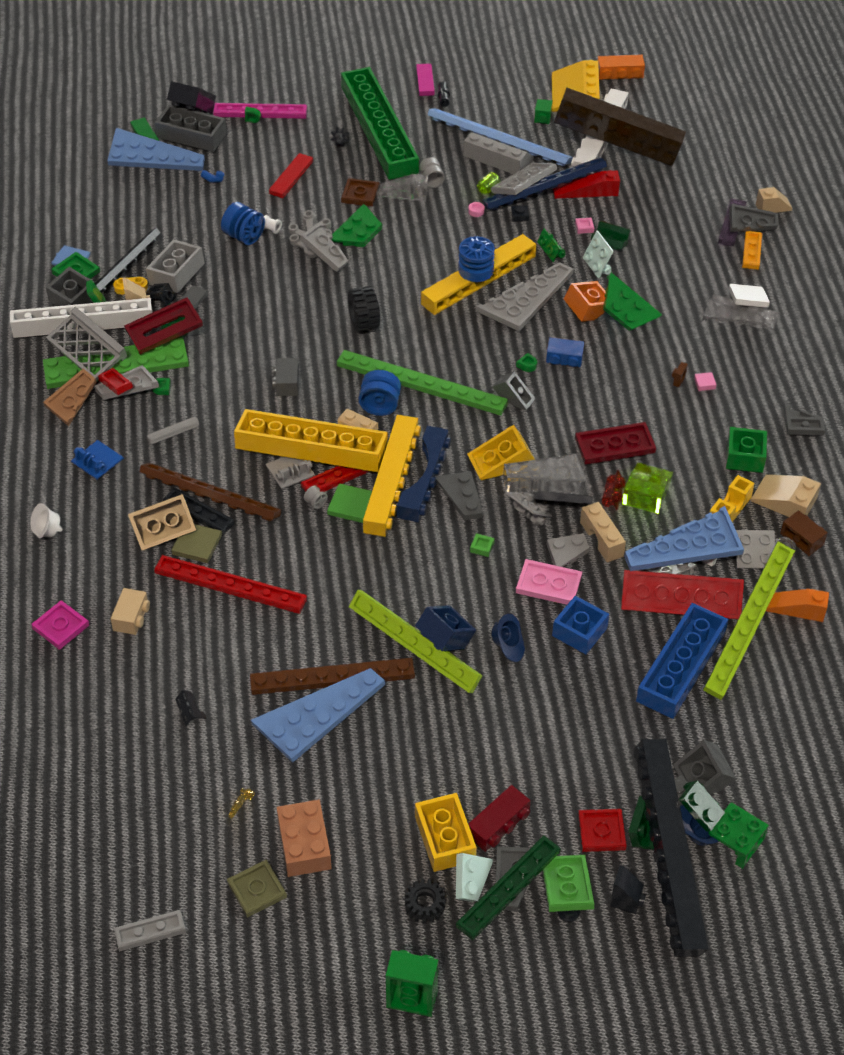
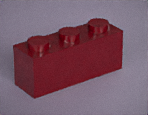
(499, 818)

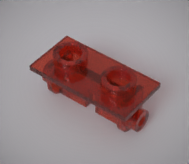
(613, 490)

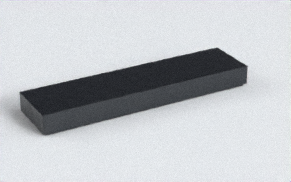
(203, 513)

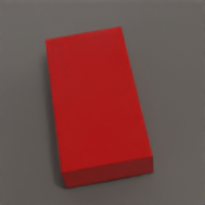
(115, 381)

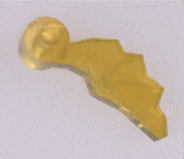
(248, 794)

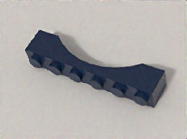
(413, 500)

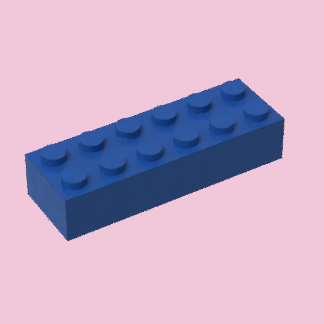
(682, 660)

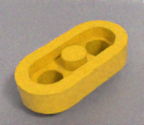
(119, 287)

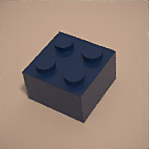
(445, 628)

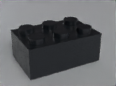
(191, 97)

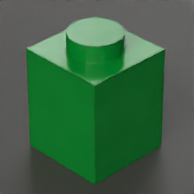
(543, 111)

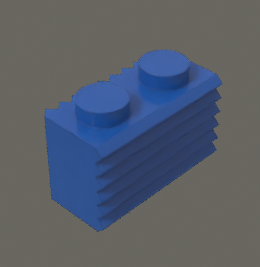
(565, 352)

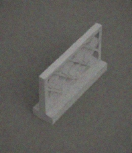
(95, 332)

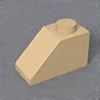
(772, 200)
(133, 290)

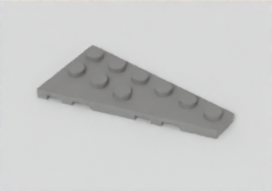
(524, 300)

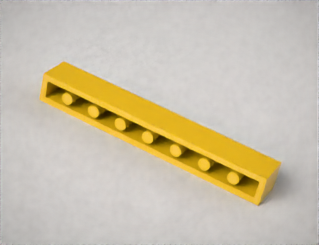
(456, 288)
(391, 476)

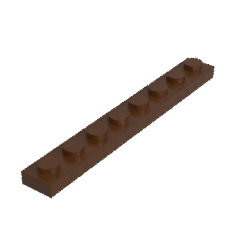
(215, 493)
(327, 675)

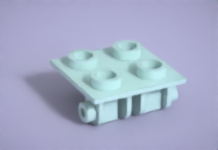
(598, 255)

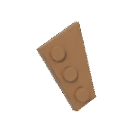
(71, 396)

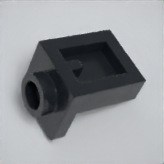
(163, 292)

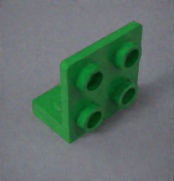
(740, 833)

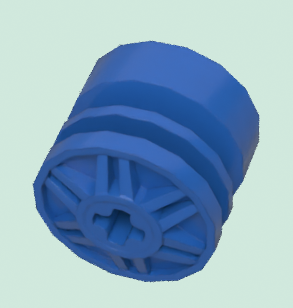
(242, 223)
(476, 259)

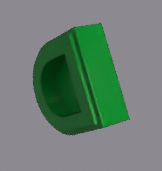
(252, 115)
(527, 363)
(164, 386)

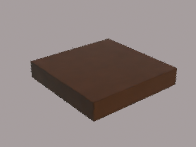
(360, 192)

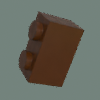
(804, 532)

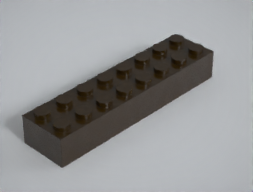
(619, 126)

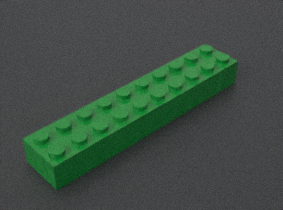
(379, 123)

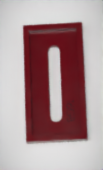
(160, 317)

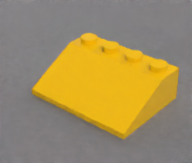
(579, 76)

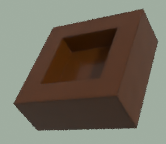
(679, 374)

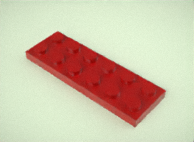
(676, 592)

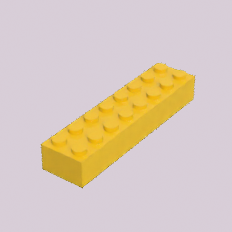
(310, 440)

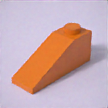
(801, 603)

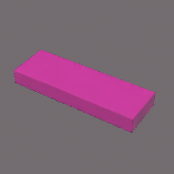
(425, 80)

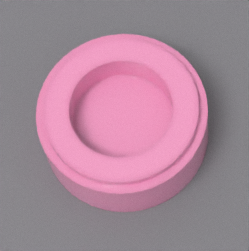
(476, 209)

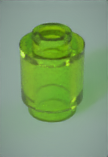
(487, 182)

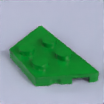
(358, 228)
(627, 305)

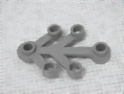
(308, 219)

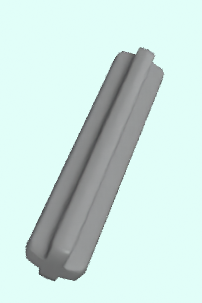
(173, 430)

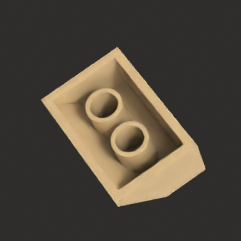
(162, 522)

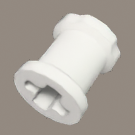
(273, 225)

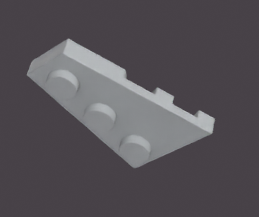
(323, 246)
(140, 379)

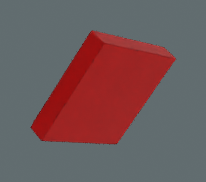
(602, 830)

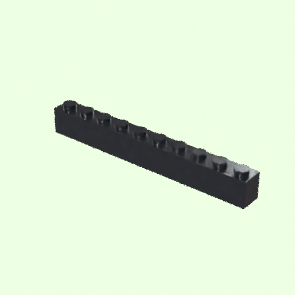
(670, 849)

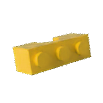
(737, 497)

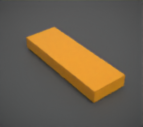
(752, 250)

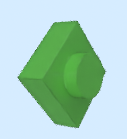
(482, 545)

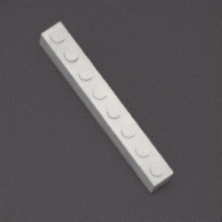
(592, 147)
(105, 314)

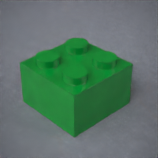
(746, 449)

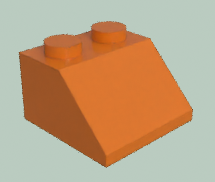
(586, 300)

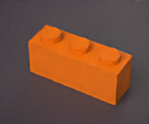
(621, 67)

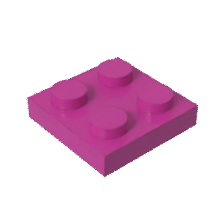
(60, 624)

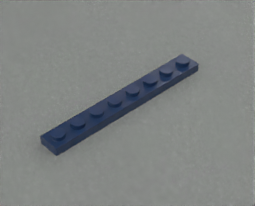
(551, 181)

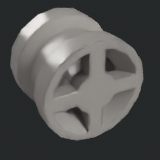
(315, 497)

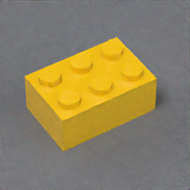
(444, 830)

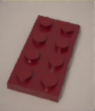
(615, 443)

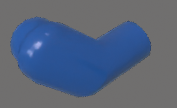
(213, 178)

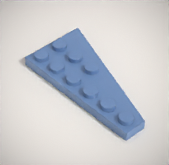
(140, 151)
(691, 542)
(307, 720)

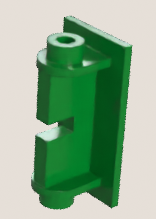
(550, 245)

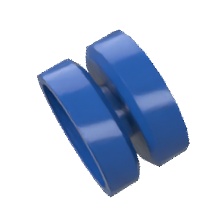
(379, 392)

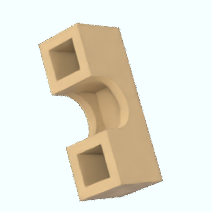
(597, 522)

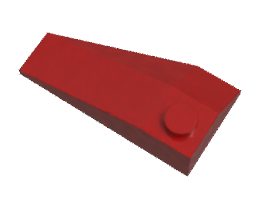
(593, 185)

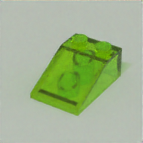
(647, 487)

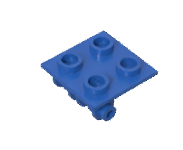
(96, 459)

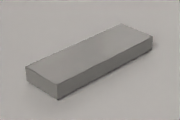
(149, 930)

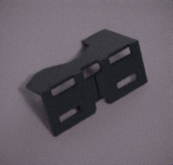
(190, 698)

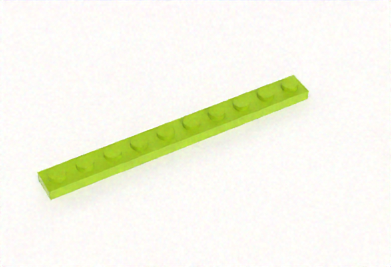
(748, 621)

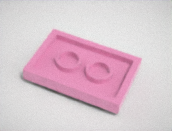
(548, 582)

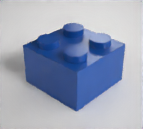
(580, 624)

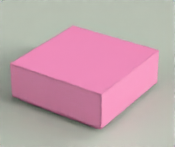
(584, 225)
(705, 381)

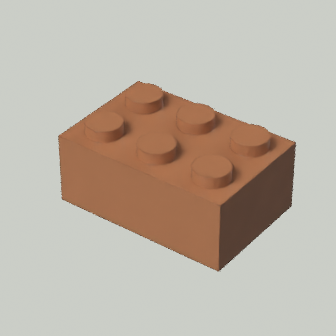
(304, 838)

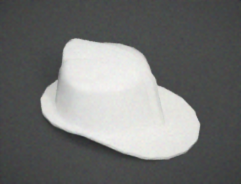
(45, 522)

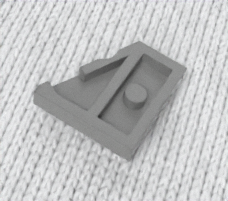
(567, 549)

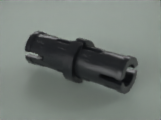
(443, 94)

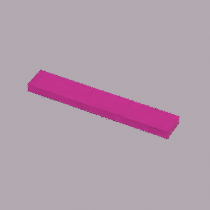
(266, 110)

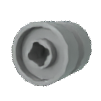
(432, 168)

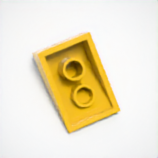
(501, 449)

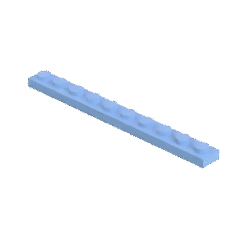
(534, 149)

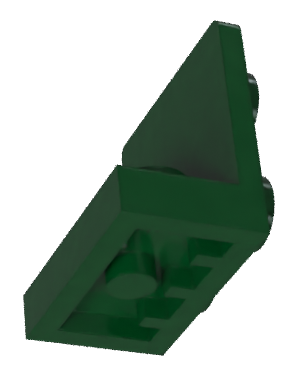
(640, 827)

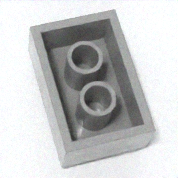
(175, 265)

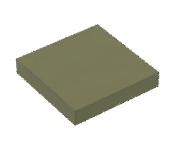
(197, 544)
(256, 888)

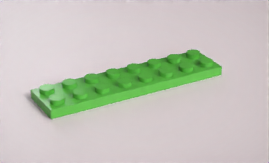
(164, 357)

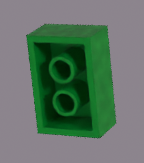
(411, 982)

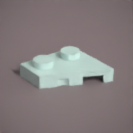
(471, 876)

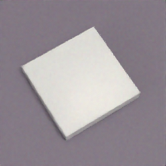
(748, 295)

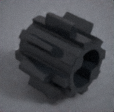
(344, 135)

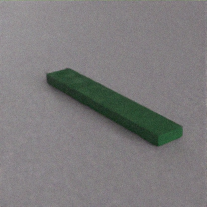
(507, 887)

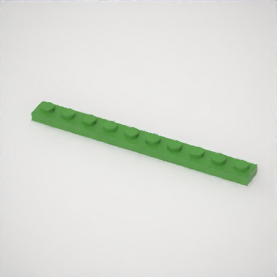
(426, 383)

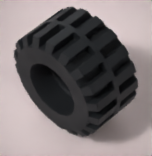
(363, 308)

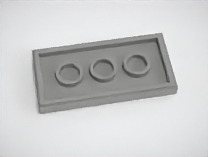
(524, 178)

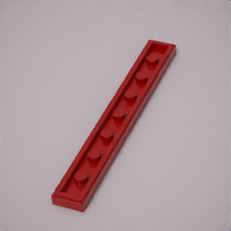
(231, 584)

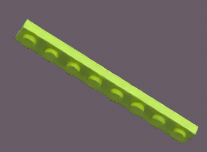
(413, 640)

